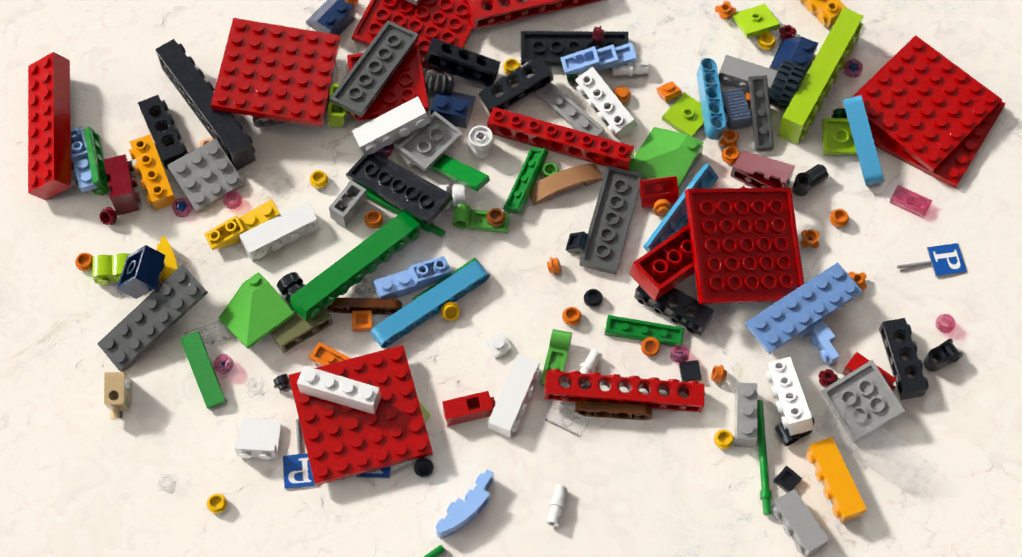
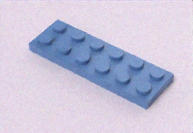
(803, 308)

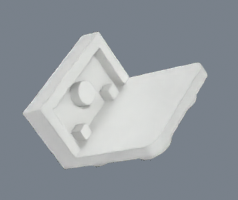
(258, 438)

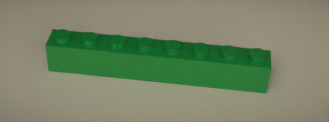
(355, 265)

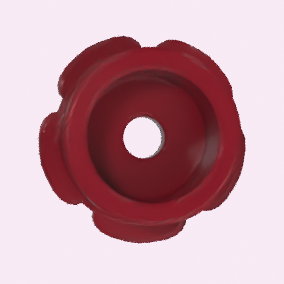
(783, 32)
(598, 34)
(108, 216)
(827, 373)

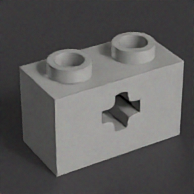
(348, 203)

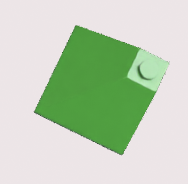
(667, 154)
(255, 311)

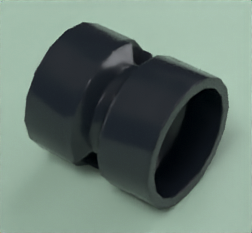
(290, 284)

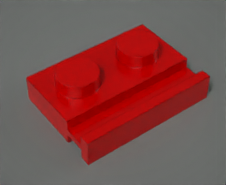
(658, 188)

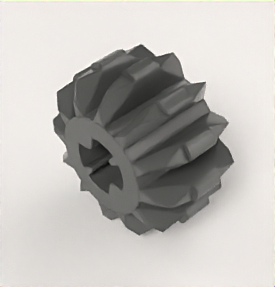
(439, 81)

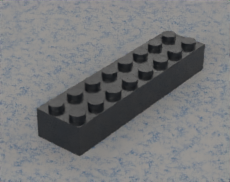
(199, 96)

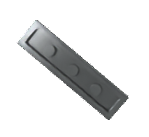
(760, 112)

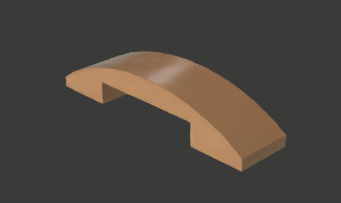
(564, 180)

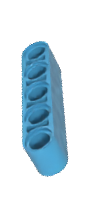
(711, 99)
(863, 140)

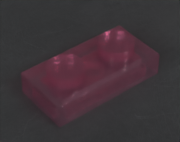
(910, 201)

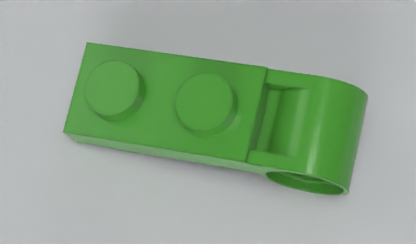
(471, 219)
(557, 352)

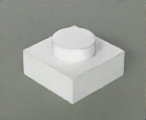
(498, 345)

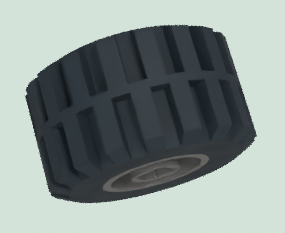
(786, 83)

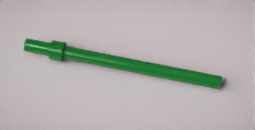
(428, 228)
(765, 492)

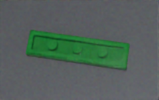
(96, 159)
(461, 173)
(525, 180)
(640, 330)
(203, 370)

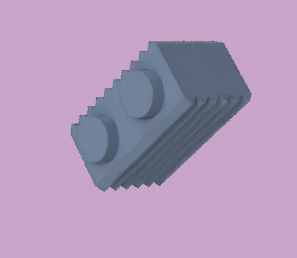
(736, 109)

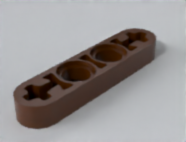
(378, 306)
(613, 410)

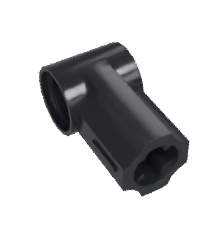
(809, 179)

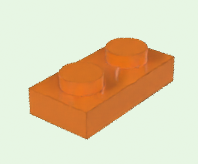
(326, 355)

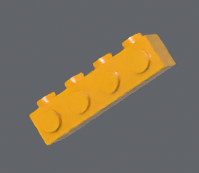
(825, 10)
(152, 171)
(836, 480)

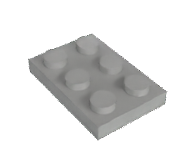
(431, 142)

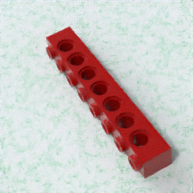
(510, 10)
(560, 139)
(574, 393)

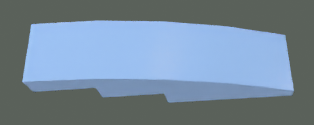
(600, 59)

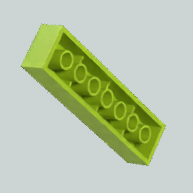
(821, 76)

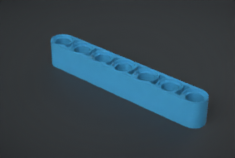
(429, 304)

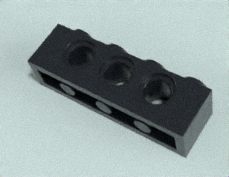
(461, 62)
(526, 85)
(155, 107)
(684, 303)
(906, 387)

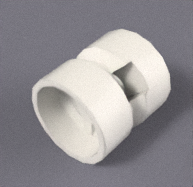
(480, 142)
(457, 192)

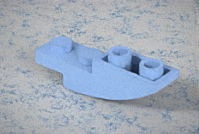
(80, 160)
(412, 280)
(822, 338)
(464, 512)

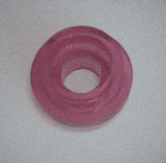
(232, 195)
(945, 318)

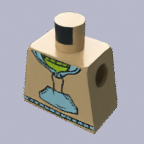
(117, 386)

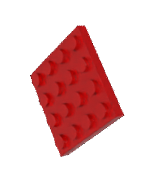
(402, 86)

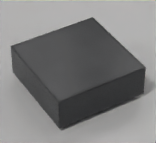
(576, 242)
(690, 371)
(787, 479)

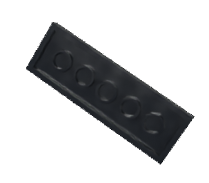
(557, 44)
(400, 187)

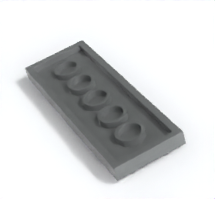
(374, 68)
(611, 220)
(152, 318)

